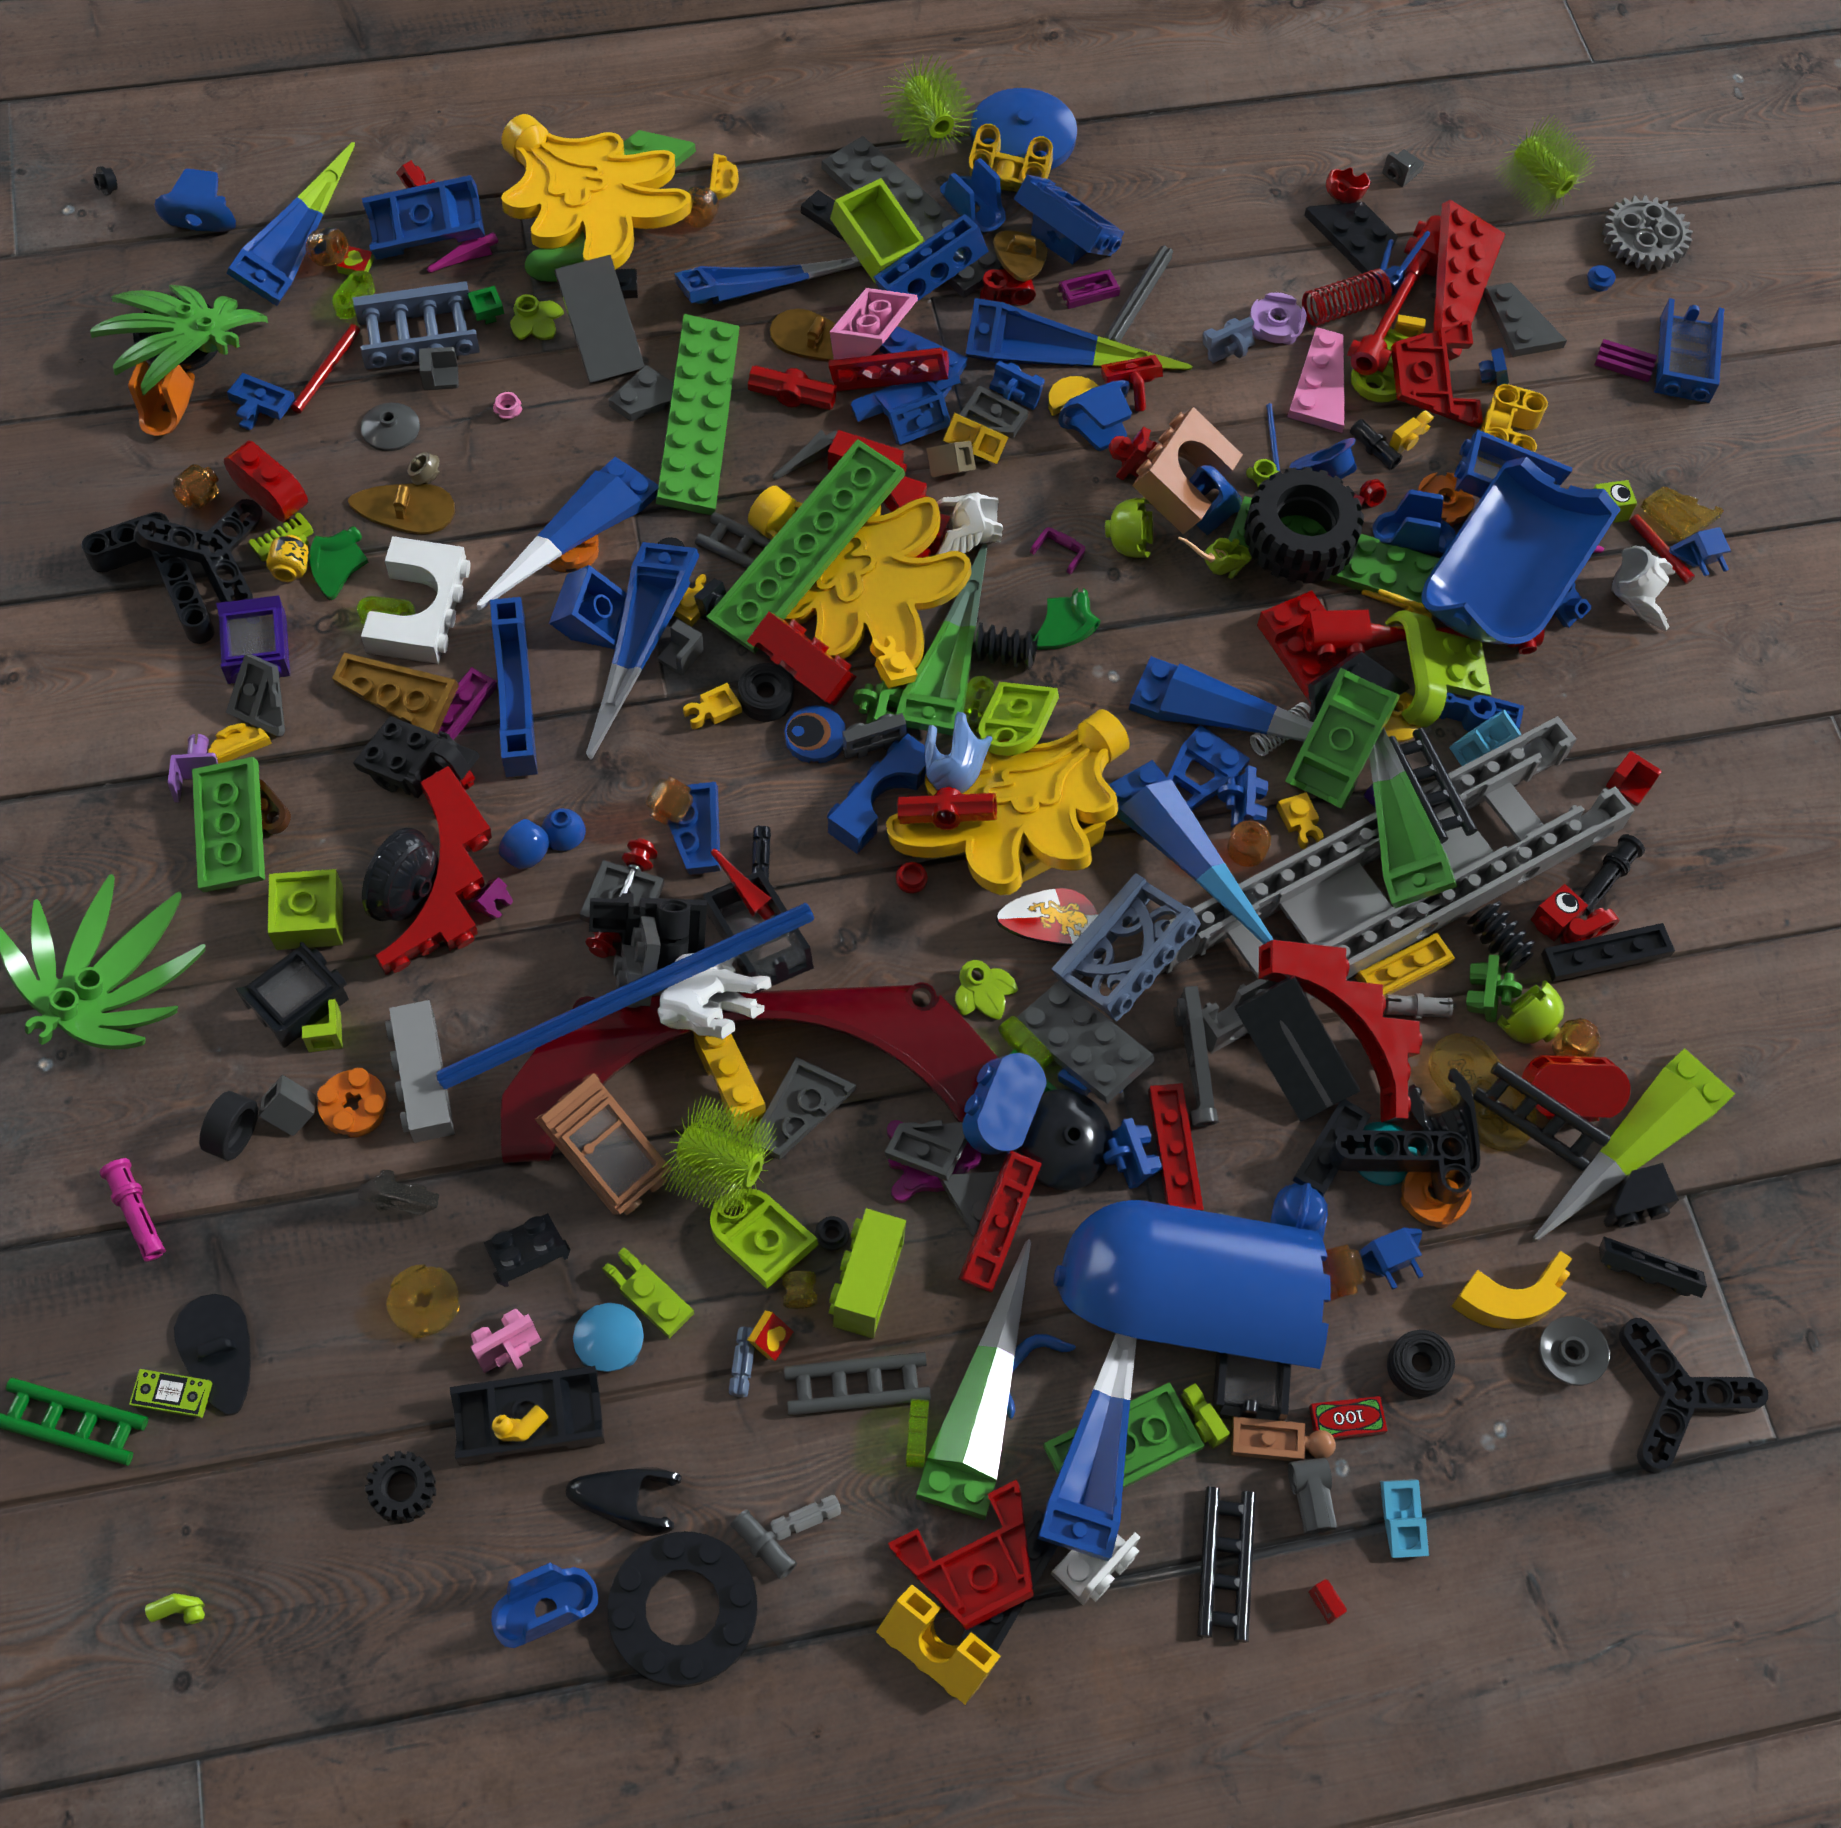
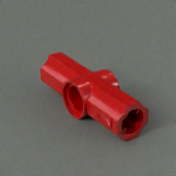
(792, 387)
(947, 808)

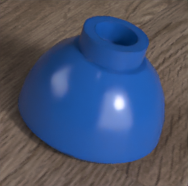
(564, 829)

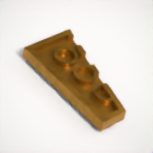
(398, 690)

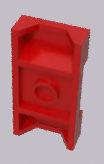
(1284, 633)

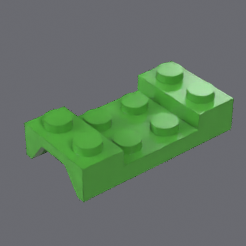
(1342, 738)

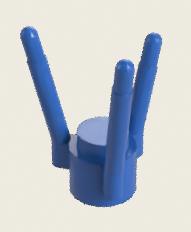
(1395, 273)

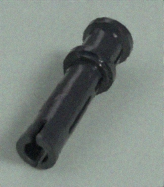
(1615, 865)

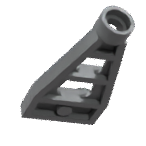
(1190, 1017)

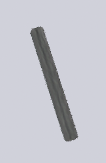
(1139, 294)

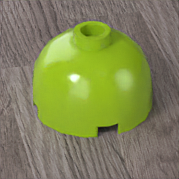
(1131, 528)
(1534, 1015)

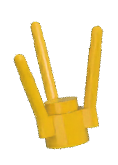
(1397, 600)

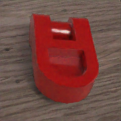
(1596, 925)

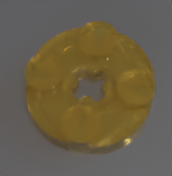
(420, 1320)

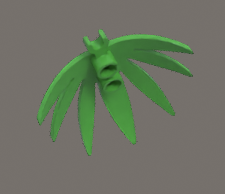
(186, 328)
(83, 993)

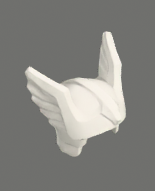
(972, 522)
(1641, 581)

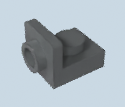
(1402, 167)

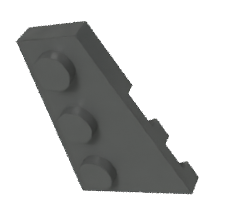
(1520, 322)
(800, 1105)

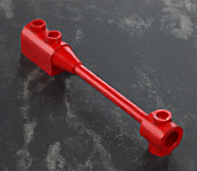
(1372, 351)
(1353, 631)

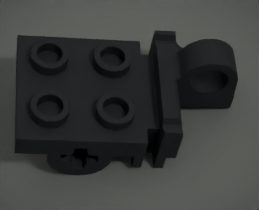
(408, 754)
(678, 922)

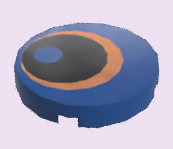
(815, 734)

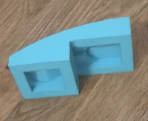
(1485, 738)
(1404, 1519)

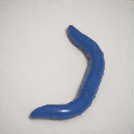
(1029, 1345)

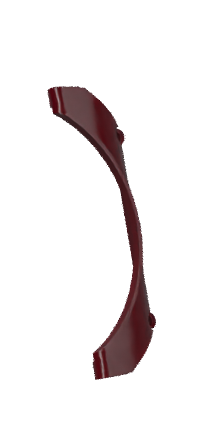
(926, 1040)

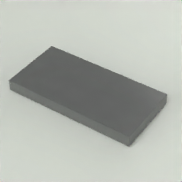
(599, 319)

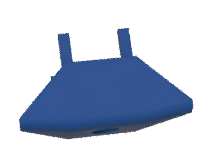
(1702, 549)
(1393, 1253)

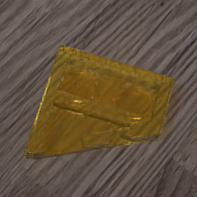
(1679, 512)

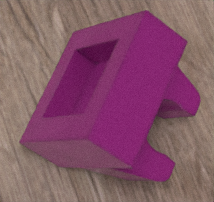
(492, 891)

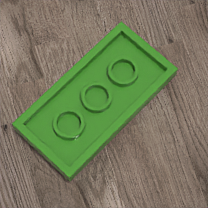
(228, 824)
(1156, 1436)

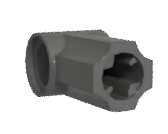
(1312, 1484)

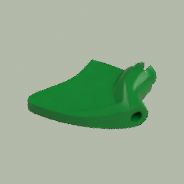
(335, 560)
(1067, 621)

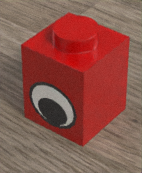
(1558, 911)

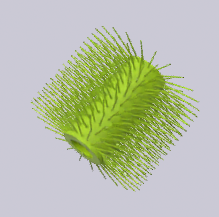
(929, 106)
(1545, 166)
(719, 1156)

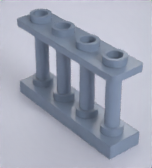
(411, 304)

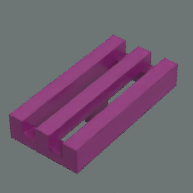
(1091, 292)
(1625, 360)

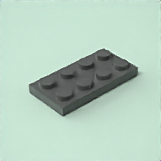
(1086, 1041)

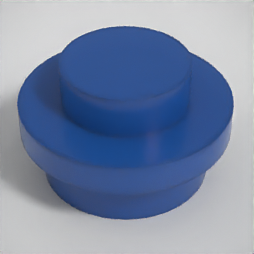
(1600, 278)

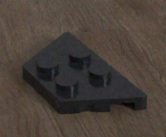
(1354, 232)
(1360, 665)

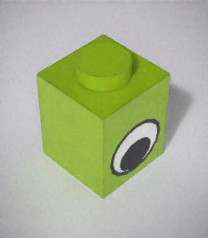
(1622, 495)

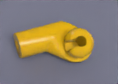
(519, 1429)

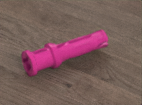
(128, 1195)

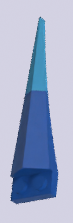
(1162, 817)

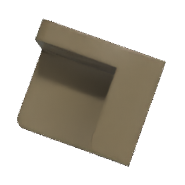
(951, 458)

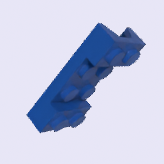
(424, 216)

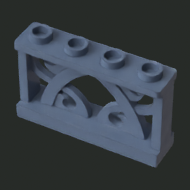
(1132, 975)

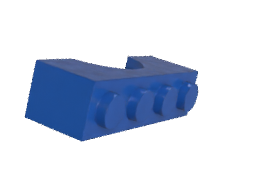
(854, 819)

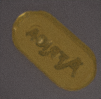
(1474, 1061)

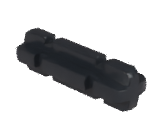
(761, 849)

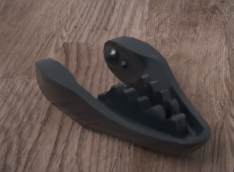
(1456, 1119)
(616, 1497)

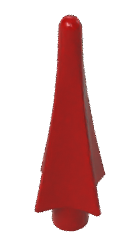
(752, 896)

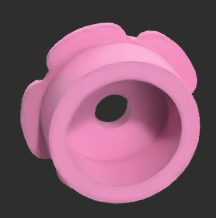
(507, 405)

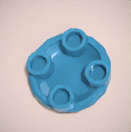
(608, 1337)

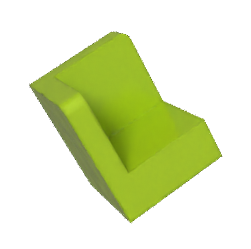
(325, 1033)

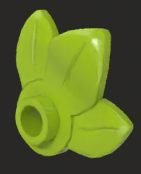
(534, 317)
(985, 994)

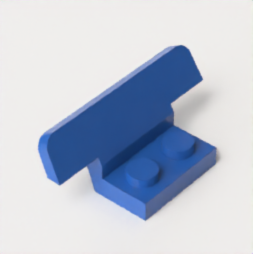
(911, 407)

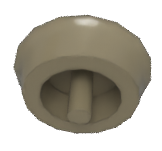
(423, 468)

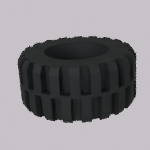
(1307, 495)

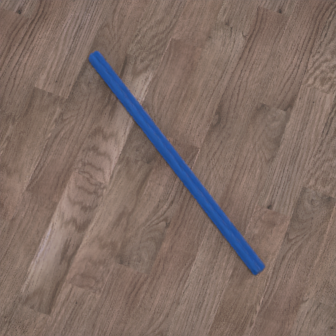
(624, 996)

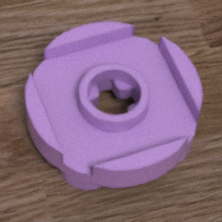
(1275, 331)

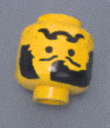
(288, 558)

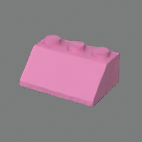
(869, 322)

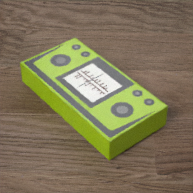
(171, 1393)

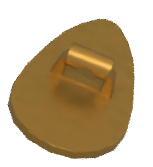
(1020, 254)
(803, 334)
(406, 507)

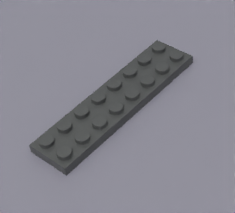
(863, 164)

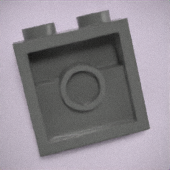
(639, 957)

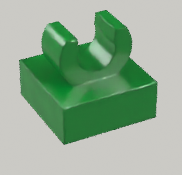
(486, 304)

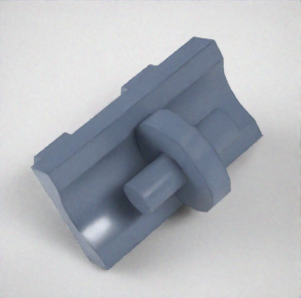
(1230, 340)

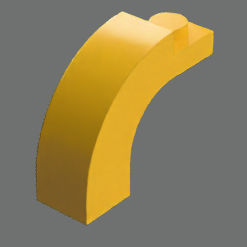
(1509, 1308)

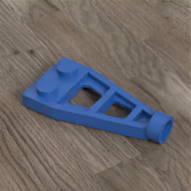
(1213, 755)

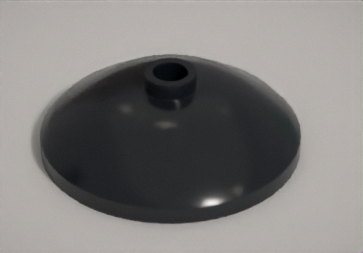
(1067, 1162)

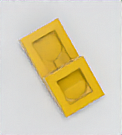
(985, 441)

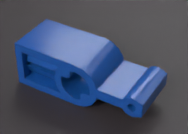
(1478, 710)

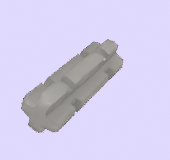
(806, 1517)

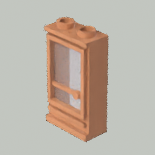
(604, 1146)

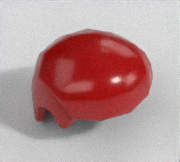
(1346, 186)

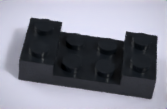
(566, 1396)

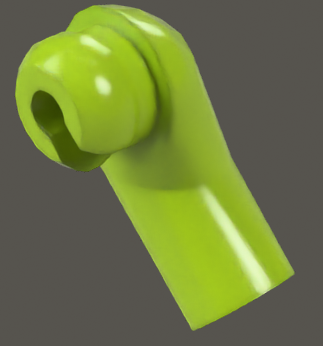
(187, 1605)

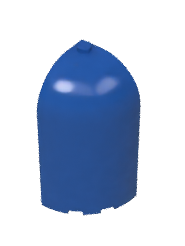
(1517, 555)
(1199, 1281)

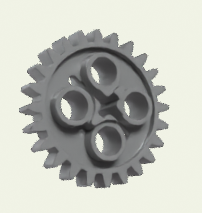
(1646, 232)

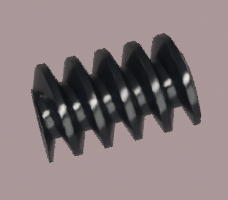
(1005, 646)
(1501, 936)

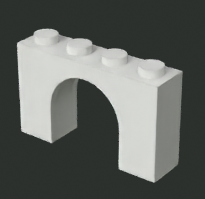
(424, 634)

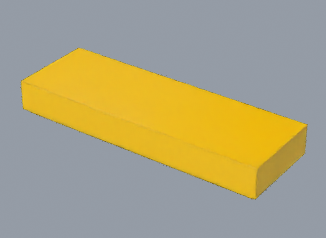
(1408, 965)

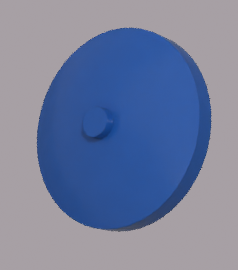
(1024, 115)

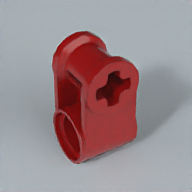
(1007, 288)

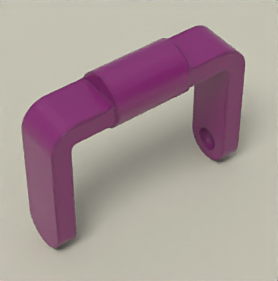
(1064, 540)

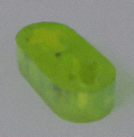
(349, 290)
(384, 605)
(979, 704)
(1024, 1041)
(917, 1433)

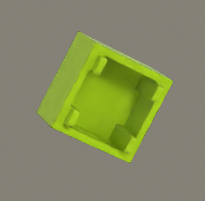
(305, 909)

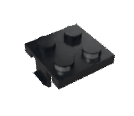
(525, 1248)

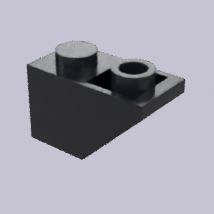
(1642, 1195)

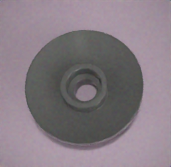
(390, 426)
(1584, 1340)

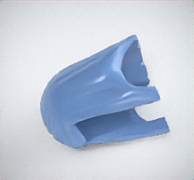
(964, 762)

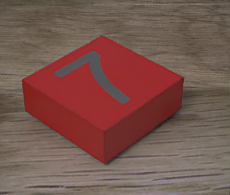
(1327, 1601)

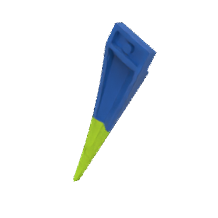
(276, 252)
(1021, 337)

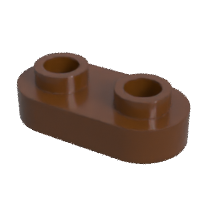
(271, 807)

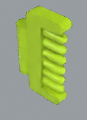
(301, 529)

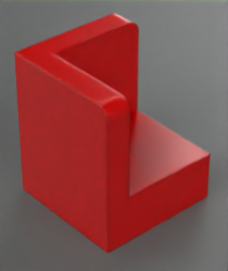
(1634, 778)

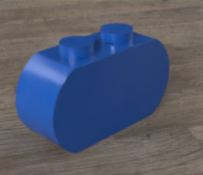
(1003, 1103)

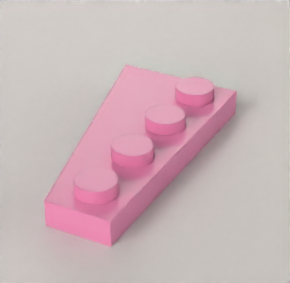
(1321, 383)

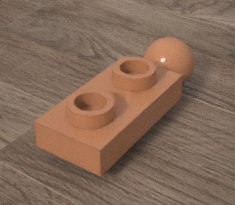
(1278, 1440)

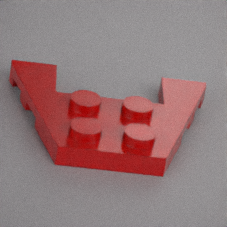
(1424, 373)
(982, 1575)

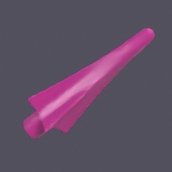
(466, 251)

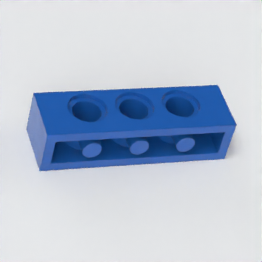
(935, 259)

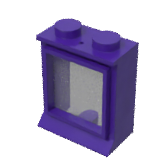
(253, 628)

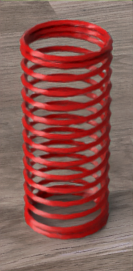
(1320, 305)

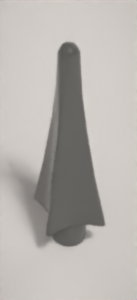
(813, 451)

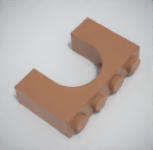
(1162, 478)

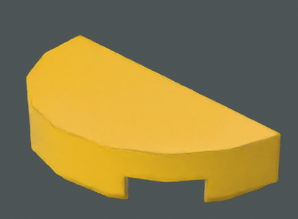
(723, 177)
(1066, 389)
(237, 741)

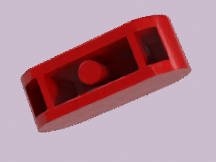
(266, 481)
(1583, 1084)

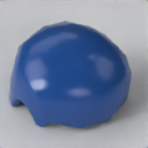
(524, 844)

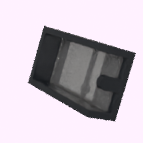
(778, 958)

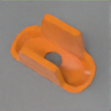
(172, 389)

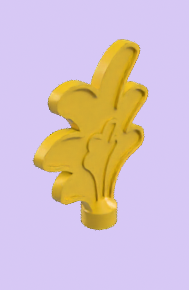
(589, 189)
(875, 576)
(1037, 805)

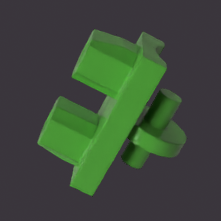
(877, 700)
(1490, 975)

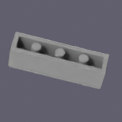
(418, 1060)

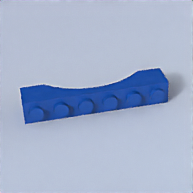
(514, 687)

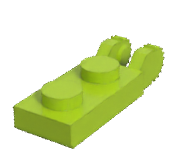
(650, 1295)

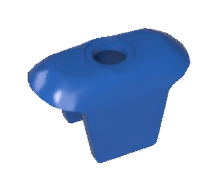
(980, 189)
(195, 203)
(1098, 413)
(1226, 504)
(1416, 524)
(515, 1616)

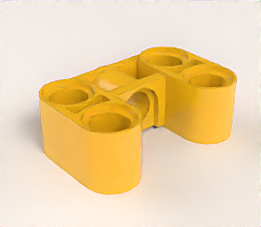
(1011, 168)
(1514, 408)

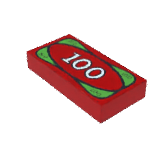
(1349, 1417)

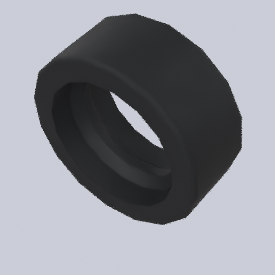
(228, 1125)

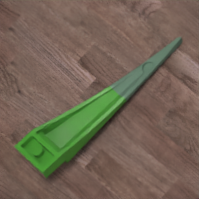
(945, 668)

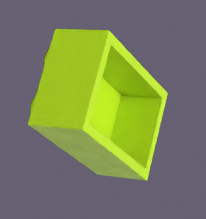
(875, 226)
(867, 1272)

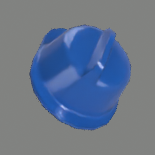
(1336, 460)
(1300, 1208)

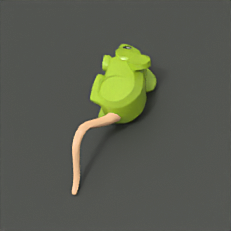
(1223, 556)

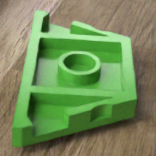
(645, 141)

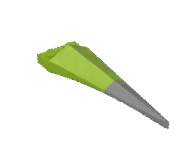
(1671, 1108)

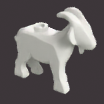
(702, 998)

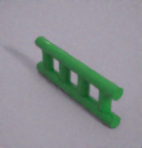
(80, 1440)

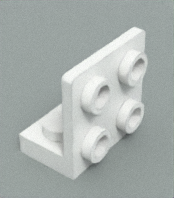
(1090, 1576)

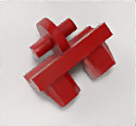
(1131, 453)

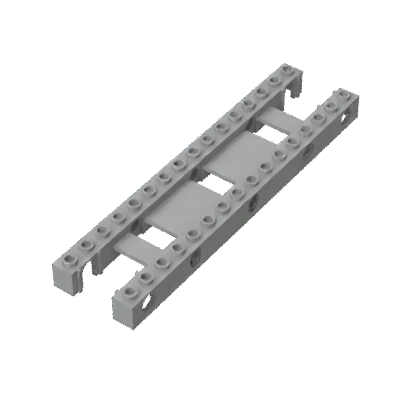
(1340, 906)

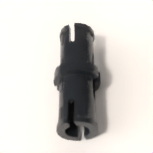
(1376, 444)

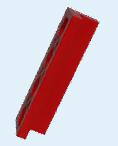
(889, 369)

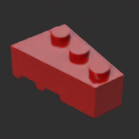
(803, 657)

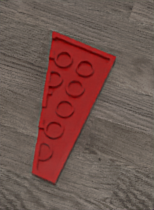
(1464, 266)

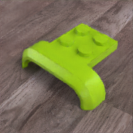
(1439, 666)

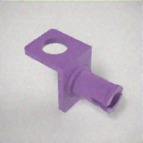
(182, 765)

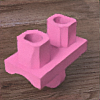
(505, 1344)

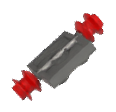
(617, 879)

